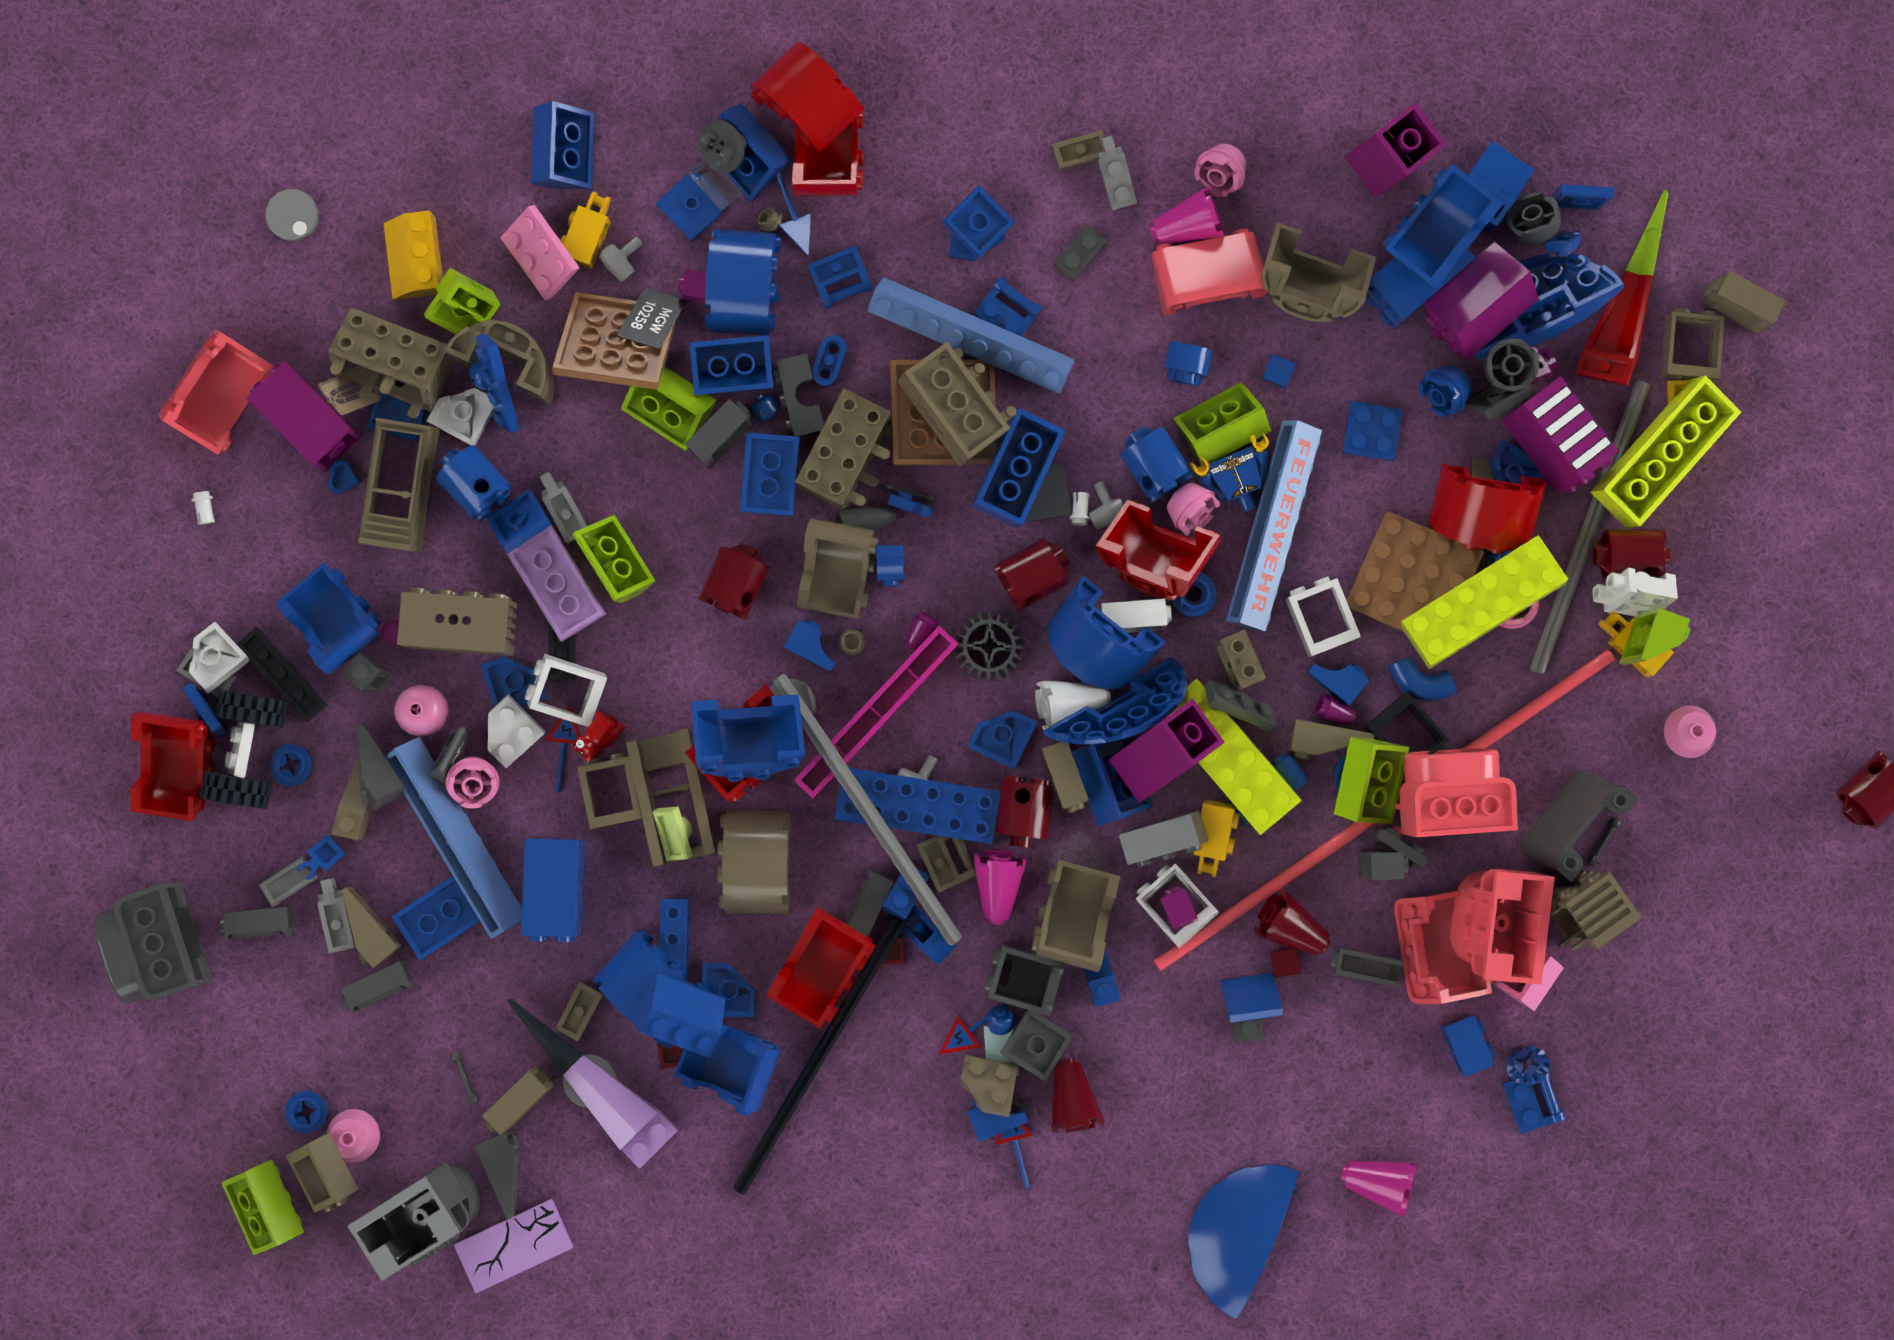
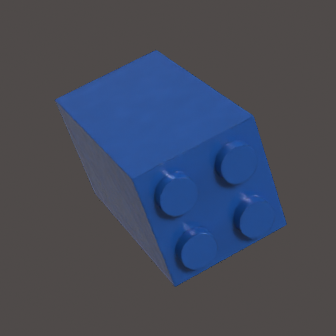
(1401, 292)
(553, 889)

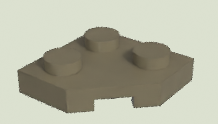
(990, 1084)

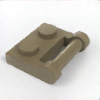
(941, 864)

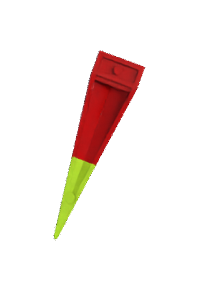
(1617, 337)

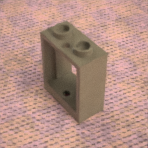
(1743, 301)
(1686, 372)
(1242, 658)
(1064, 776)
(616, 818)
(517, 1101)
(322, 1174)

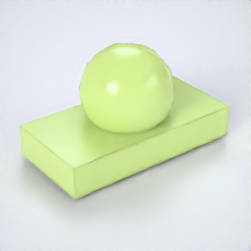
(673, 833)

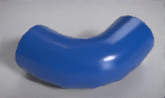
(1421, 686)

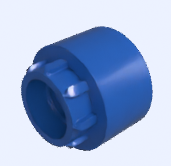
(1187, 363)
(1206, 600)

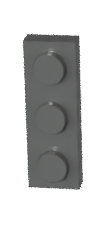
(1239, 705)

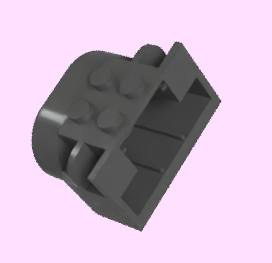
(151, 944)
(418, 1220)

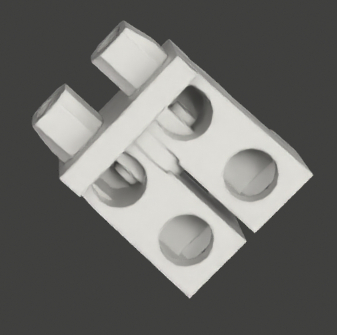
(1635, 592)

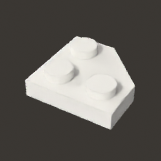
(463, 415)
(215, 658)
(511, 731)

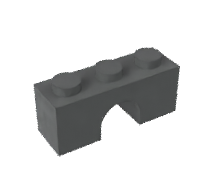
(794, 374)
(1382, 865)

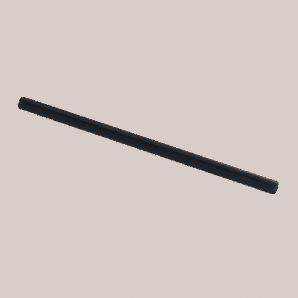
(819, 1055)

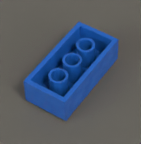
(1017, 468)

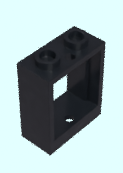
(1403, 701)

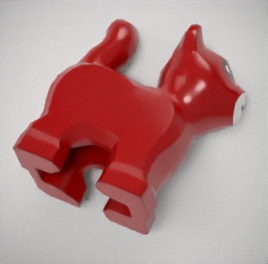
(598, 735)

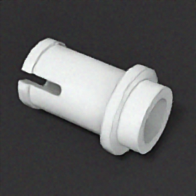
(203, 507)
(1080, 509)

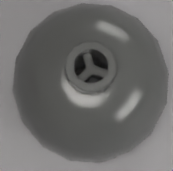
(1534, 219)
(1521, 362)

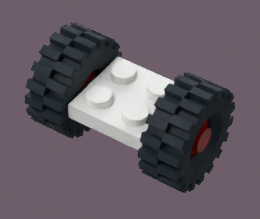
(235, 787)

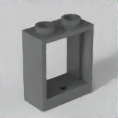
(719, 433)

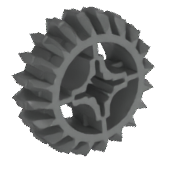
(989, 623)

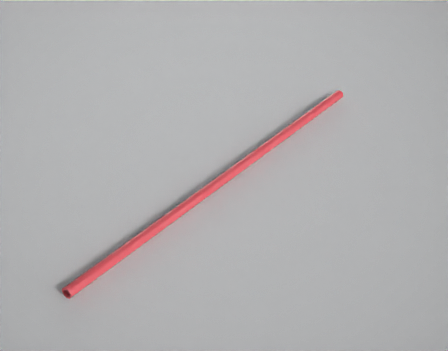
(1357, 828)

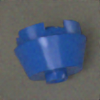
(1446, 389)

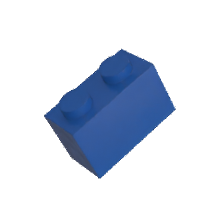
(1467, 1044)

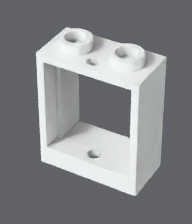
(1301, 593)
(1136, 615)
(591, 698)
(1187, 932)

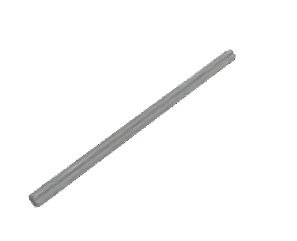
(1586, 535)
(871, 816)

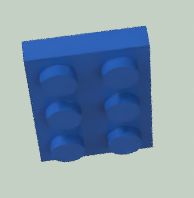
(770, 474)
(436, 918)

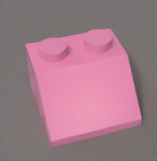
(1532, 994)

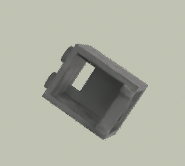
(1031, 980)

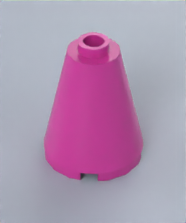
(1189, 221)
(998, 882)
(1381, 1182)

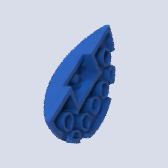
(1567, 294)
(1148, 703)
(1237, 1231)

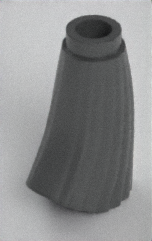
(867, 517)

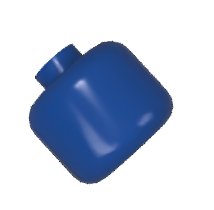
(765, 407)
(1000, 1020)

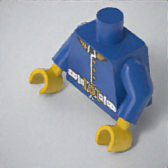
(1236, 475)

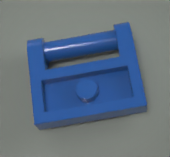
(836, 269)
(999, 314)
(1526, 1107)

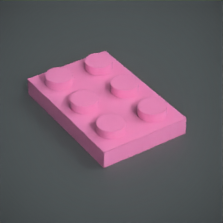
(539, 252)

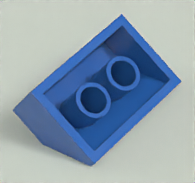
(562, 146)
(762, 154)
(731, 365)
(1105, 789)
(680, 1014)

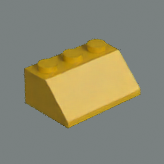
(413, 255)

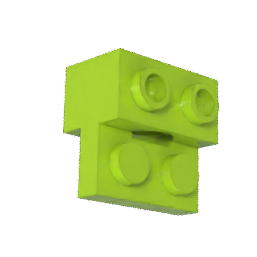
(461, 303)

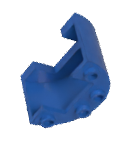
(1442, 225)
(741, 282)
(330, 617)
(1094, 644)
(748, 740)
(631, 971)
(735, 1069)

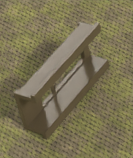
(390, 530)
(662, 753)

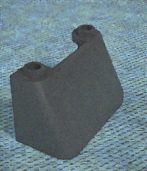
(1566, 819)

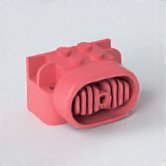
(1455, 794)
(1503, 924)

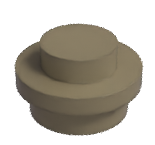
(769, 220)
(852, 642)

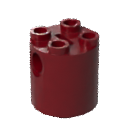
(1633, 549)
(1033, 573)
(735, 580)
(1869, 792)
(1023, 819)

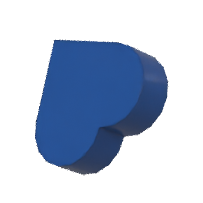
(342, 477)

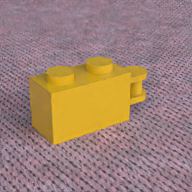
(587, 231)
(1619, 640)
(1218, 824)

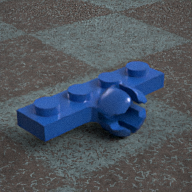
(490, 376)

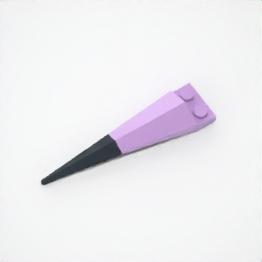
(625, 1116)

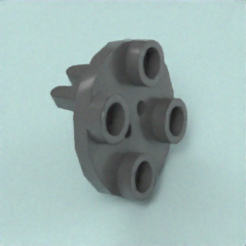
(730, 152)

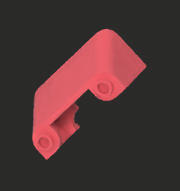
(1208, 271)
(214, 391)
(1430, 964)

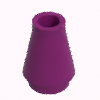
(920, 629)
(1334, 710)

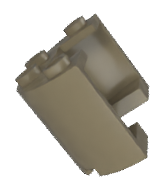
(1313, 286)
(515, 344)
(836, 568)
(755, 861)
(1075, 916)

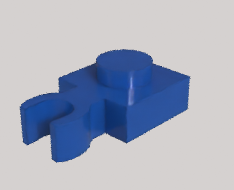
(1564, 243)
(904, 501)
(323, 855)

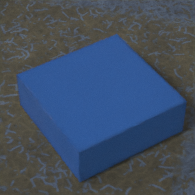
(1278, 371)

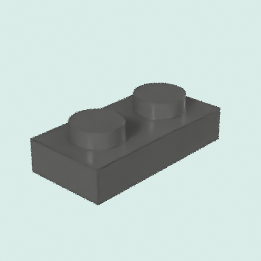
(1080, 252)

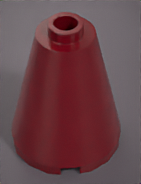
(1291, 925)
(1073, 1099)

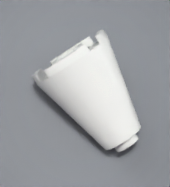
(1061, 699)

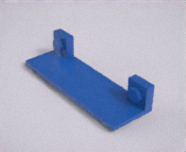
(925, 806)

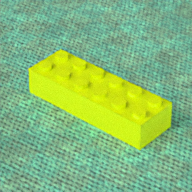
(1665, 452)
(1484, 602)
(1242, 768)

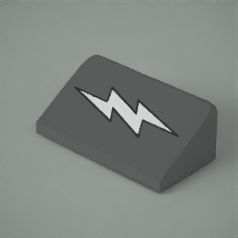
(449, 754)

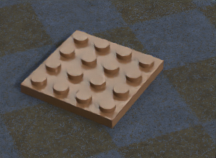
(596, 353)
(911, 435)
(1408, 570)

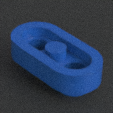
(829, 361)

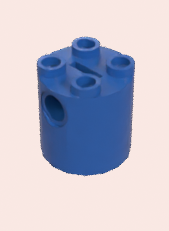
(1155, 462)
(467, 474)

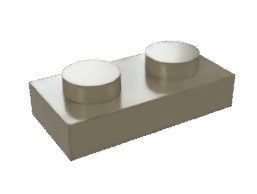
(1078, 150)
(579, 1011)

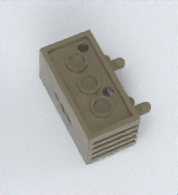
(389, 355)
(955, 403)
(845, 451)
(486, 633)
(1591, 910)

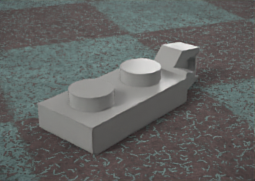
(1115, 175)
(562, 507)
(334, 918)

